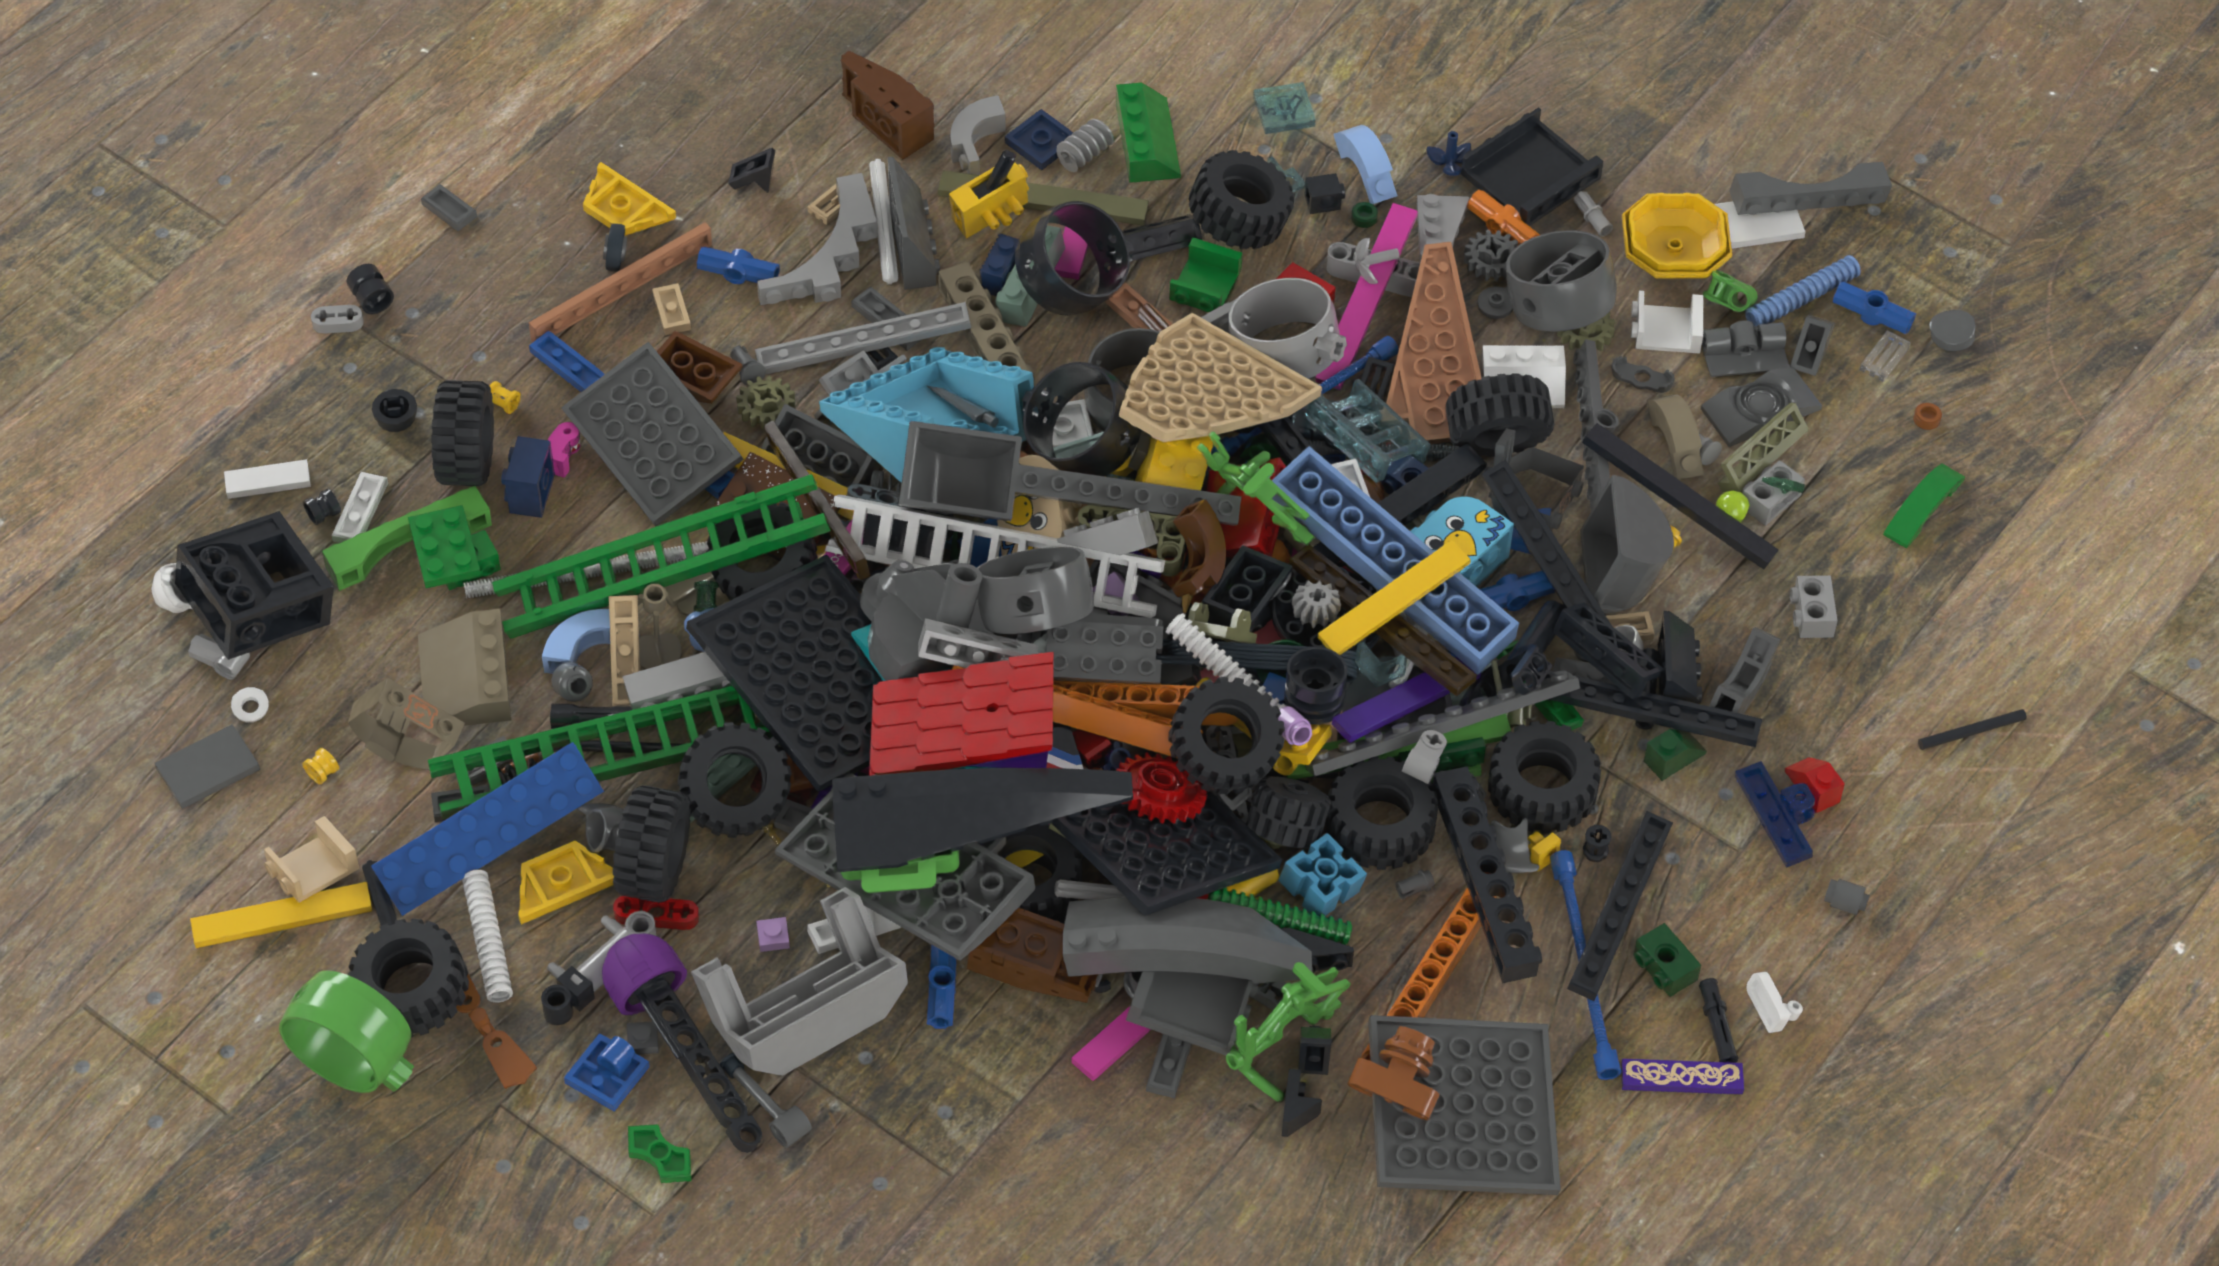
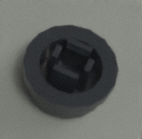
(394, 410)

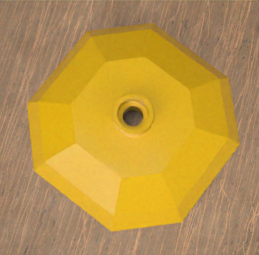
(1676, 235)

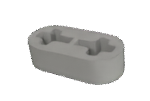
(337, 319)

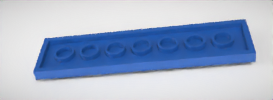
(487, 828)

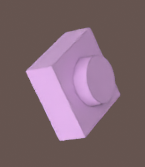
(773, 934)

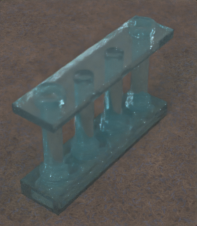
(1354, 443)

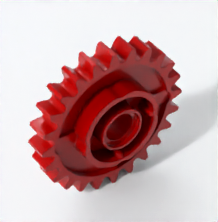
(1162, 789)

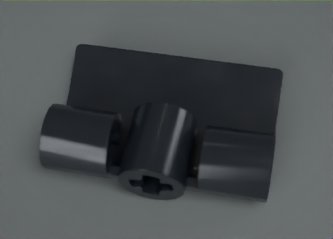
(899, 532)

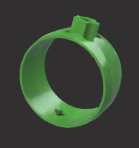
(347, 1033)

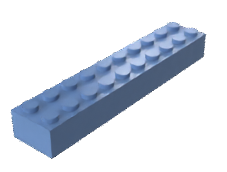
(1384, 550)

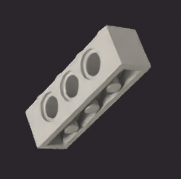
(967, 646)

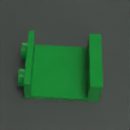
(1206, 276)

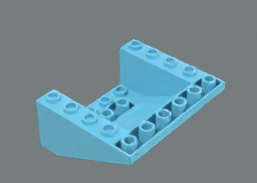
(880, 408)

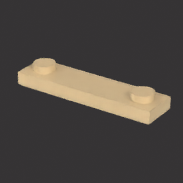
(623, 643)

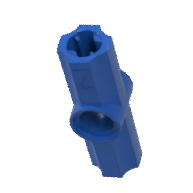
(736, 266)
(1874, 307)
(1516, 592)
(941, 997)

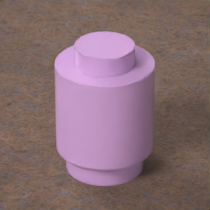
(1297, 728)

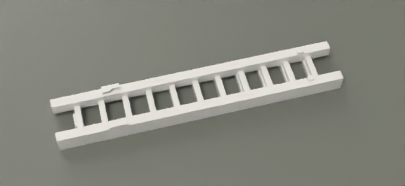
(970, 529)

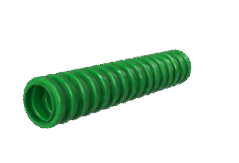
(1289, 917)

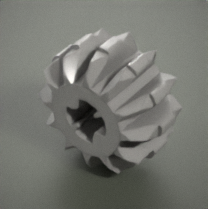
(1316, 604)

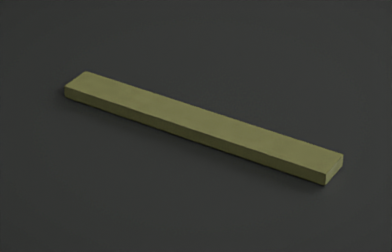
(1045, 197)

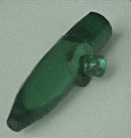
(1784, 485)

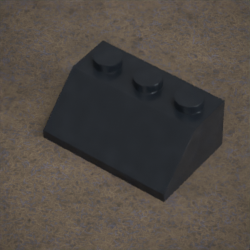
(1246, 585)
(1678, 657)

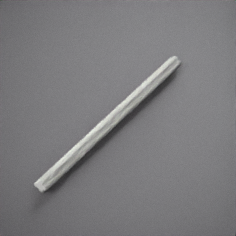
(673, 554)

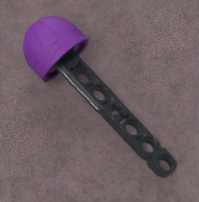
(643, 976)

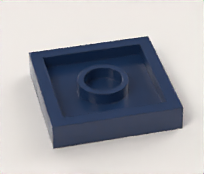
(1038, 139)

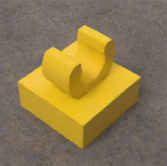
(1543, 848)

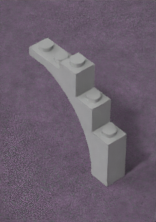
(840, 252)

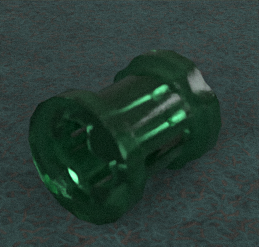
(705, 595)

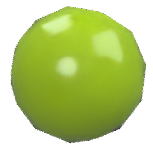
(1734, 504)

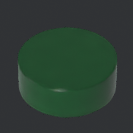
(1364, 214)

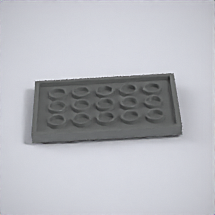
(652, 433)

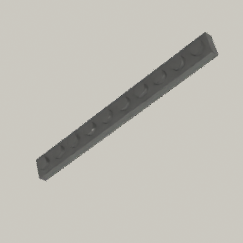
(1452, 719)

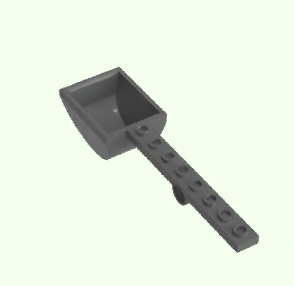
(981, 474)
(1626, 531)

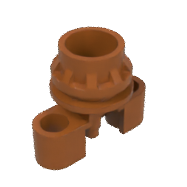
(1408, 1056)

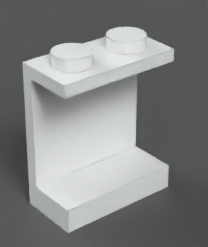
(1668, 327)

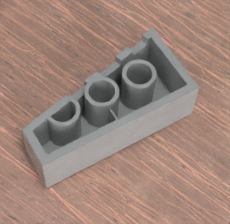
(674, 681)

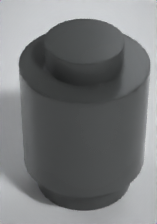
(1846, 896)

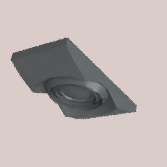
(1745, 409)

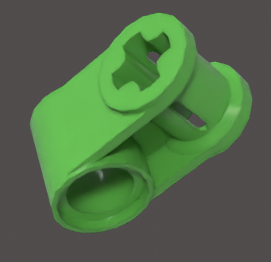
(1725, 291)

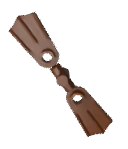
(508, 1059)

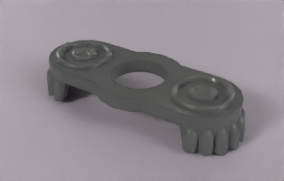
(1626, 372)

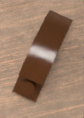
(1205, 547)

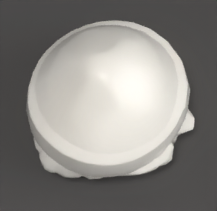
(166, 592)

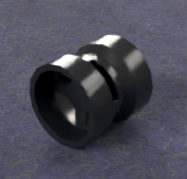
(322, 506)

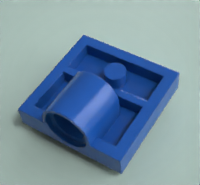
(607, 1071)

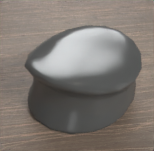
(1953, 330)

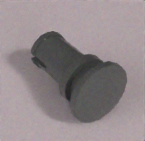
(751, 368)

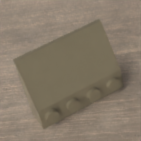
(467, 668)

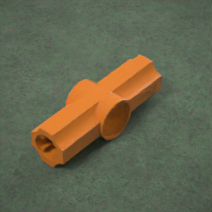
(1500, 217)

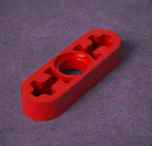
(678, 906)

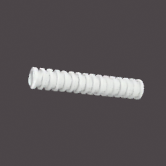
(1210, 654)
(487, 936)

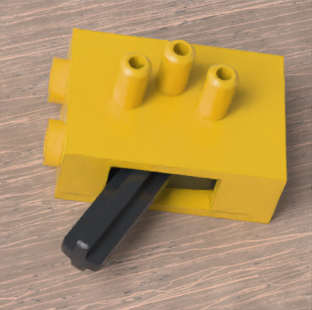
(990, 197)

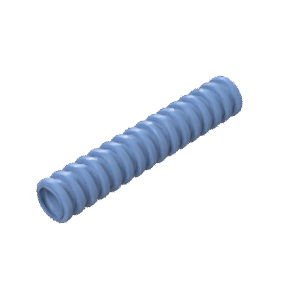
(1803, 291)

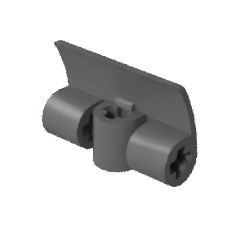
(1745, 349)

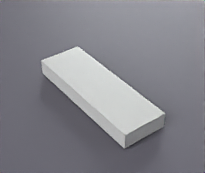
(267, 479)
(360, 506)

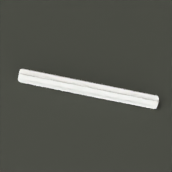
(884, 222)

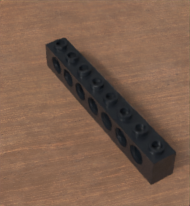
(1511, 962)

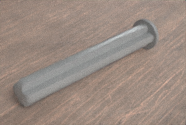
(1085, 890)

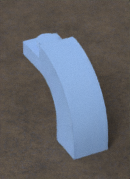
(1371, 159)
(576, 636)

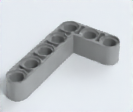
(1342, 265)

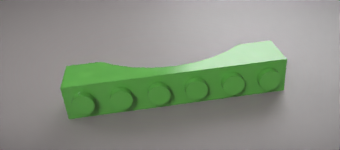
(354, 558)

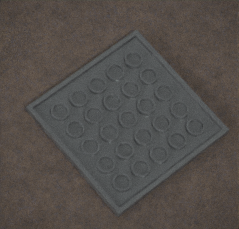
(1491, 1116)

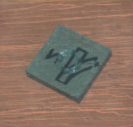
(1284, 108)

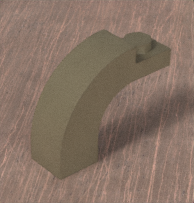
(1681, 433)

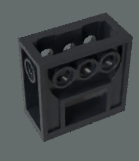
(234, 596)

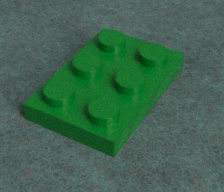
(444, 546)

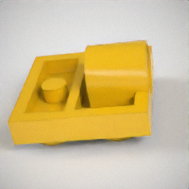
(1294, 755)

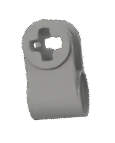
(1425, 756)

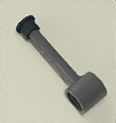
(787, 1124)

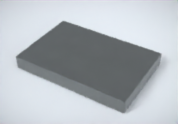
(207, 766)

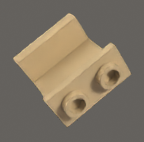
(313, 864)

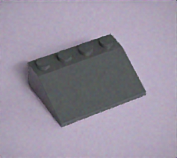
(911, 229)
(824, 449)

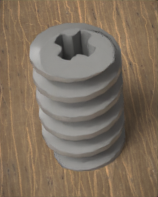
(1084, 144)

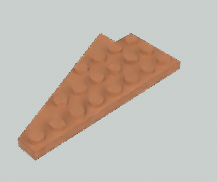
(1434, 348)

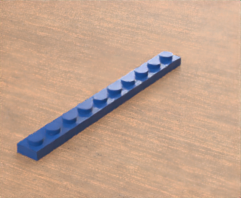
(582, 374)

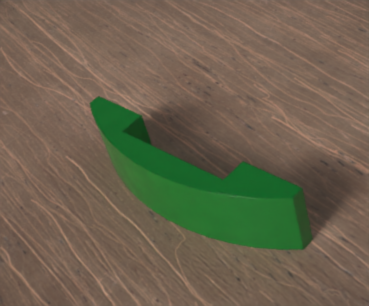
(1922, 503)

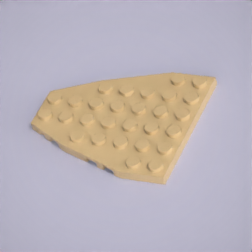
(1209, 382)

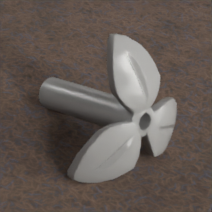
(1363, 260)

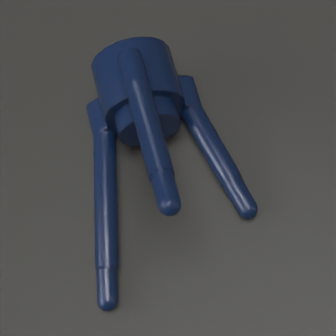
(1114, 756)

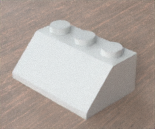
(1538, 361)

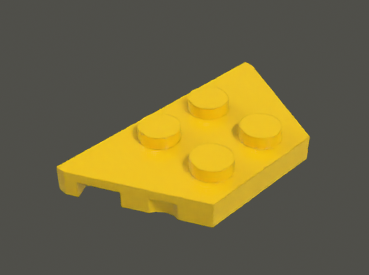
(622, 202)
(560, 879)

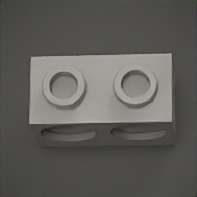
(1768, 501)
(1814, 606)

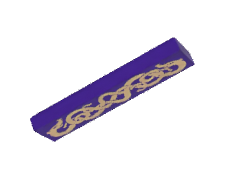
(1682, 1076)

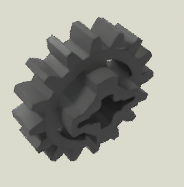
(1489, 254)

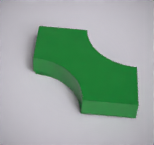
(670, 1161)

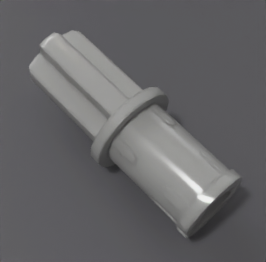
(1593, 213)

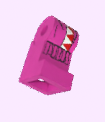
(564, 443)

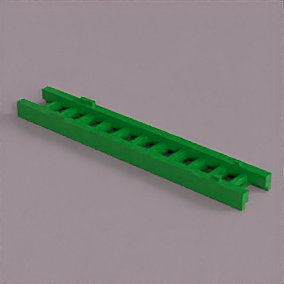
(667, 574)
(600, 728)

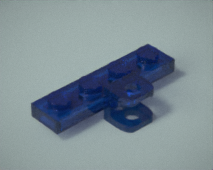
(1779, 812)

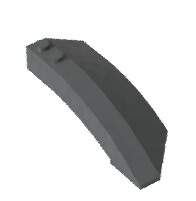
(1187, 937)

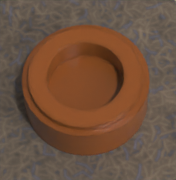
(1927, 416)

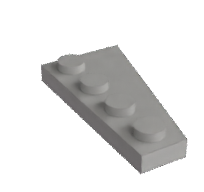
(1439, 218)

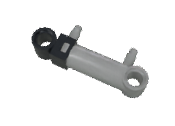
(578, 985)

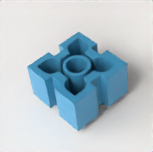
(1322, 876)

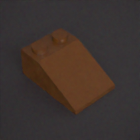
(698, 366)

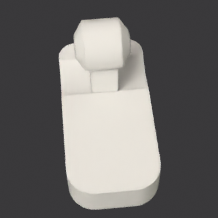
(1769, 1003)

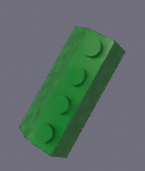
(1146, 133)

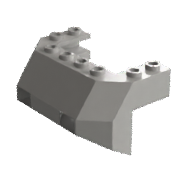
(814, 1007)

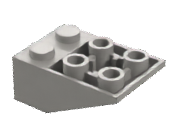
(1118, 537)

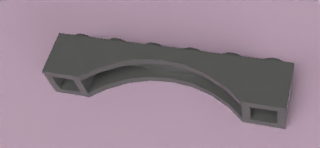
(1763, 194)

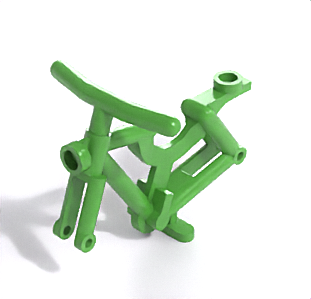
(1257, 483)
(1296, 1001)

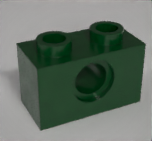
(1665, 945)

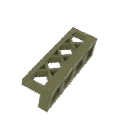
(1767, 451)

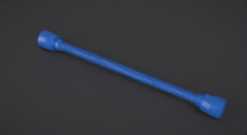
(1382, 350)
(1564, 870)

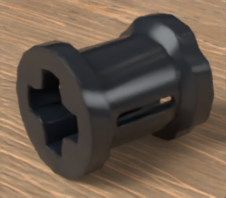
(1600, 844)

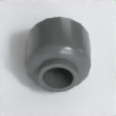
(572, 681)

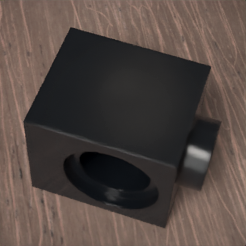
(1324, 193)

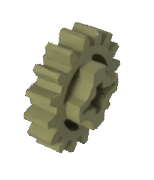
(1599, 331)
(764, 400)

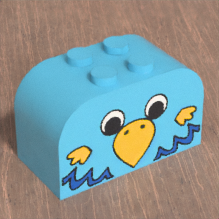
(1476, 530)

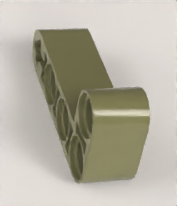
(1163, 525)

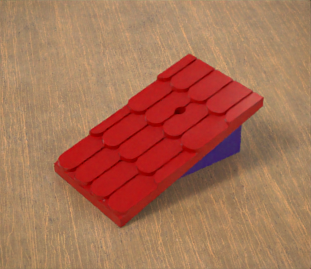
(965, 717)

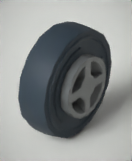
(615, 247)

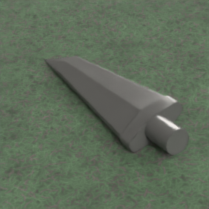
(971, 409)

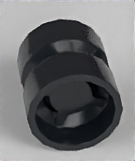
(370, 288)

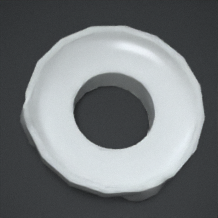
(247, 694)

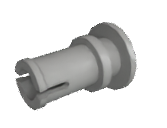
(1709, 451)

